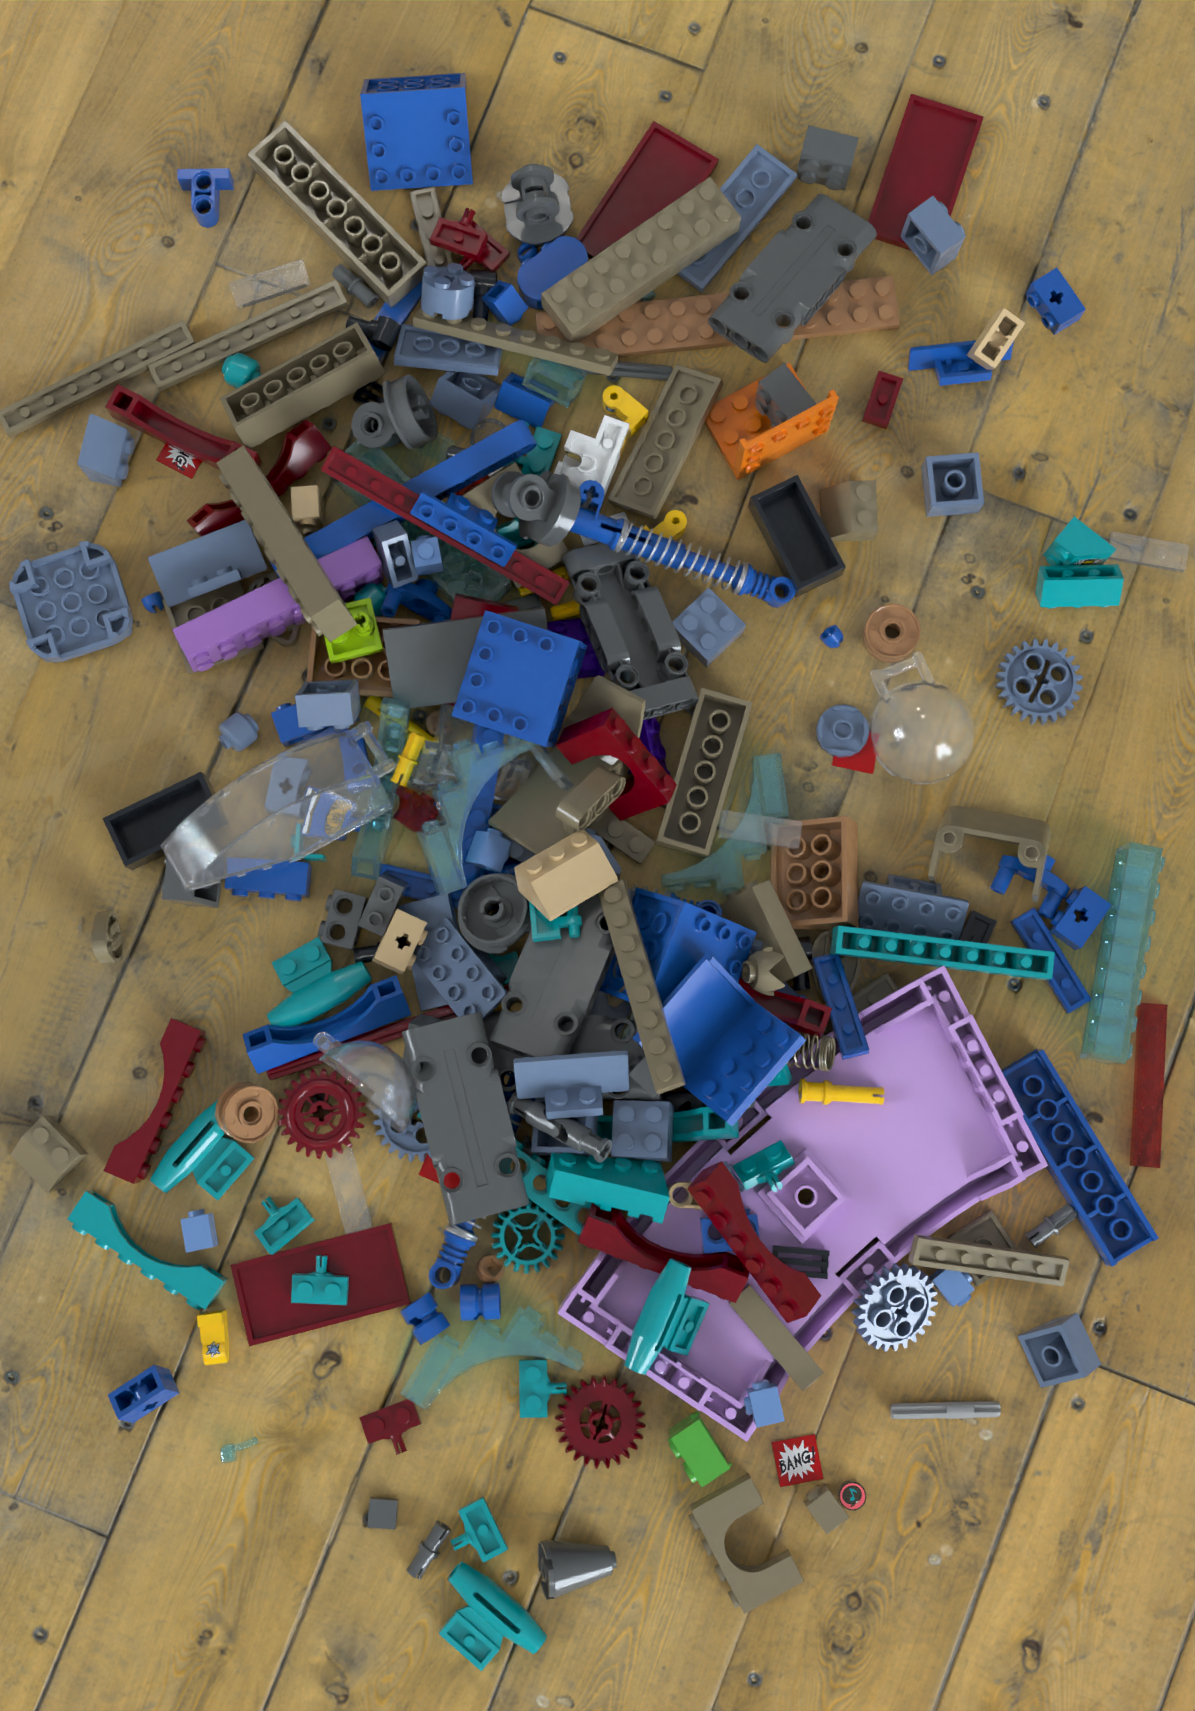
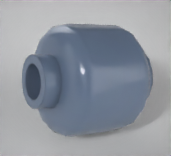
(238, 731)

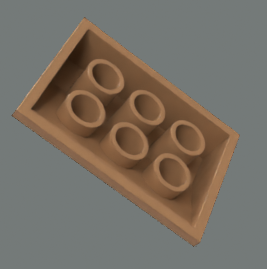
(370, 669)
(821, 876)

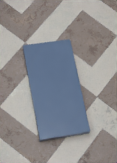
(444, 352)
(431, 911)

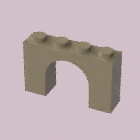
(481, 497)
(749, 1584)

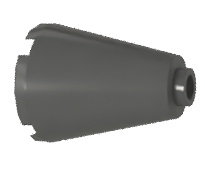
(572, 1566)

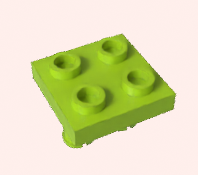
(359, 640)

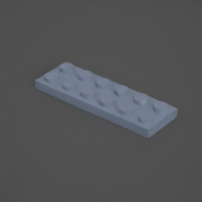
(753, 193)

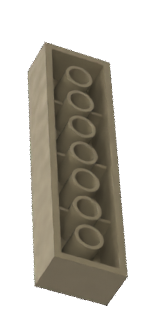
(337, 214)
(641, 261)
(285, 545)

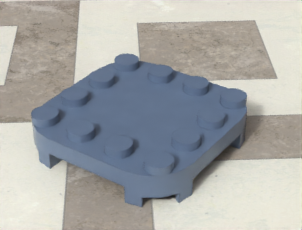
(72, 602)

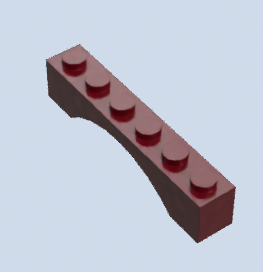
(150, 419)
(300, 450)
(793, 1010)
(179, 1047)
(721, 1201)
(713, 1273)

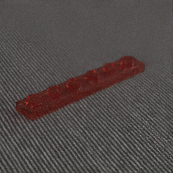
(1148, 1085)

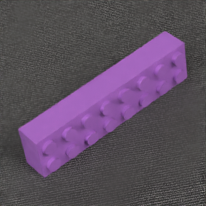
(271, 608)

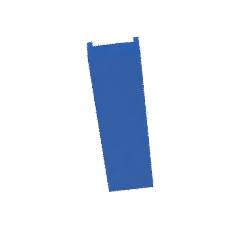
(1078, 1160)

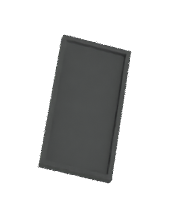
(432, 657)

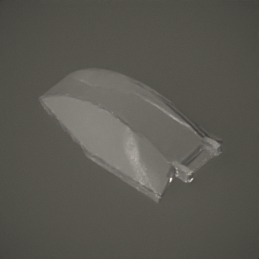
(282, 808)

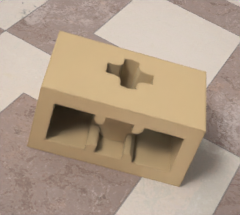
(996, 339)
(308, 509)
(400, 926)

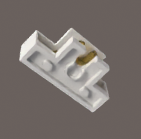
(594, 458)

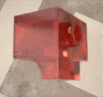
(414, 809)

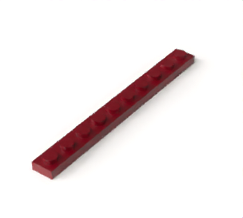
(401, 501)

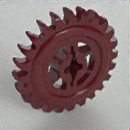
(295, 1119)
(590, 1447)

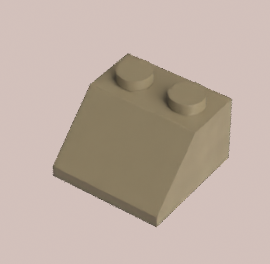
(850, 510)
(48, 1153)

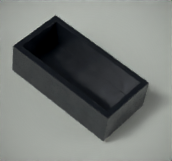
(796, 535)
(149, 822)

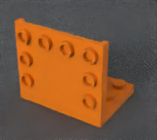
(747, 435)

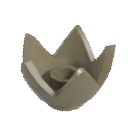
(757, 973)

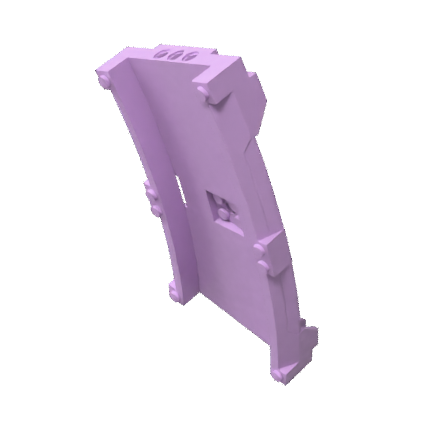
(873, 1171)

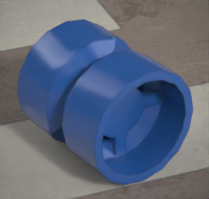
(480, 1301)
(425, 1318)

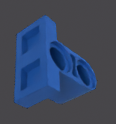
(208, 198)

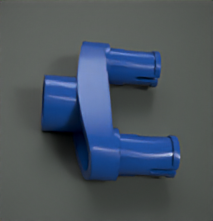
(418, 598)
(1054, 886)

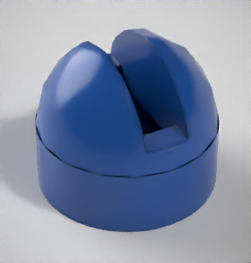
(530, 253)
(153, 600)
(832, 636)

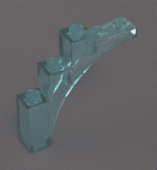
(377, 834)
(443, 840)
(724, 865)
(446, 1362)

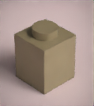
(825, 1508)

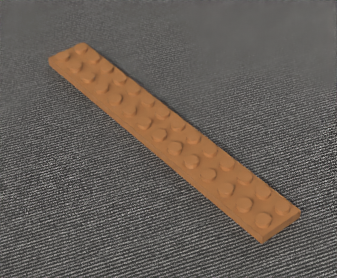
(684, 324)

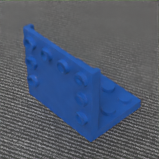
(416, 131)
(519, 679)
(676, 940)
(725, 1040)

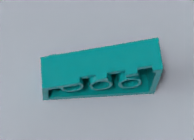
(614, 1183)

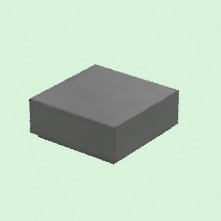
(382, 1513)

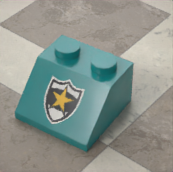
(1078, 546)

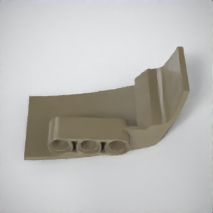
(545, 812)

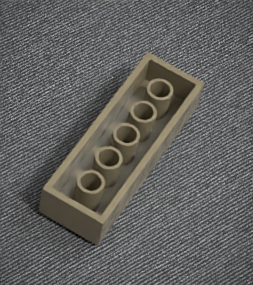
(302, 386)
(704, 773)

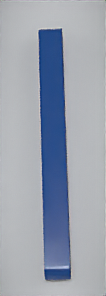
(438, 481)

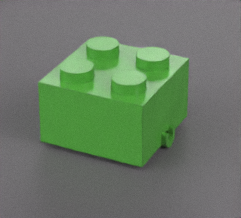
(698, 1448)

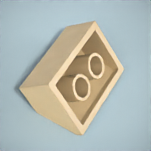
(565, 874)

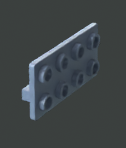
(207, 563)
(910, 908)
(460, 971)
(572, 1082)

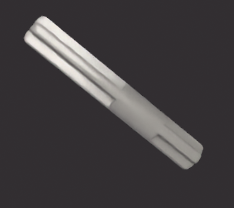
(945, 1410)

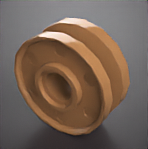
(895, 617)
(233, 1104)

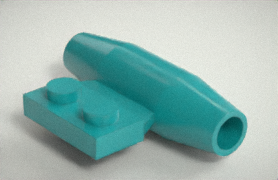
(314, 984)
(205, 1152)
(667, 1319)
(488, 1617)

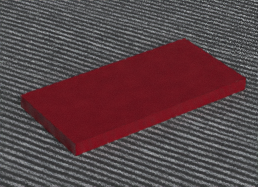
(924, 163)
(651, 179)
(365, 1255)

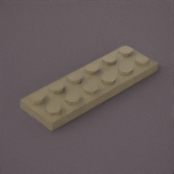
(665, 441)

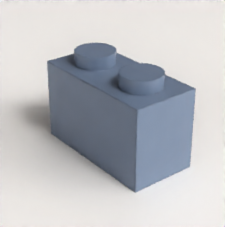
(395, 553)

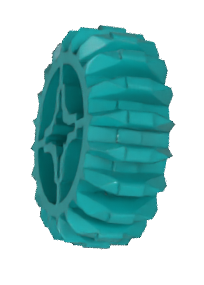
(513, 1254)

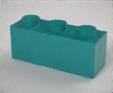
(1079, 585)

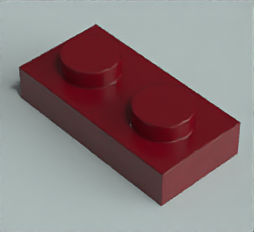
(882, 399)

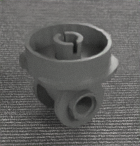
(537, 205)
(403, 417)
(543, 504)
(504, 926)

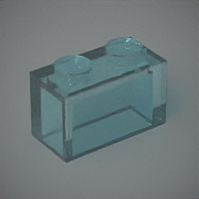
(554, 380)

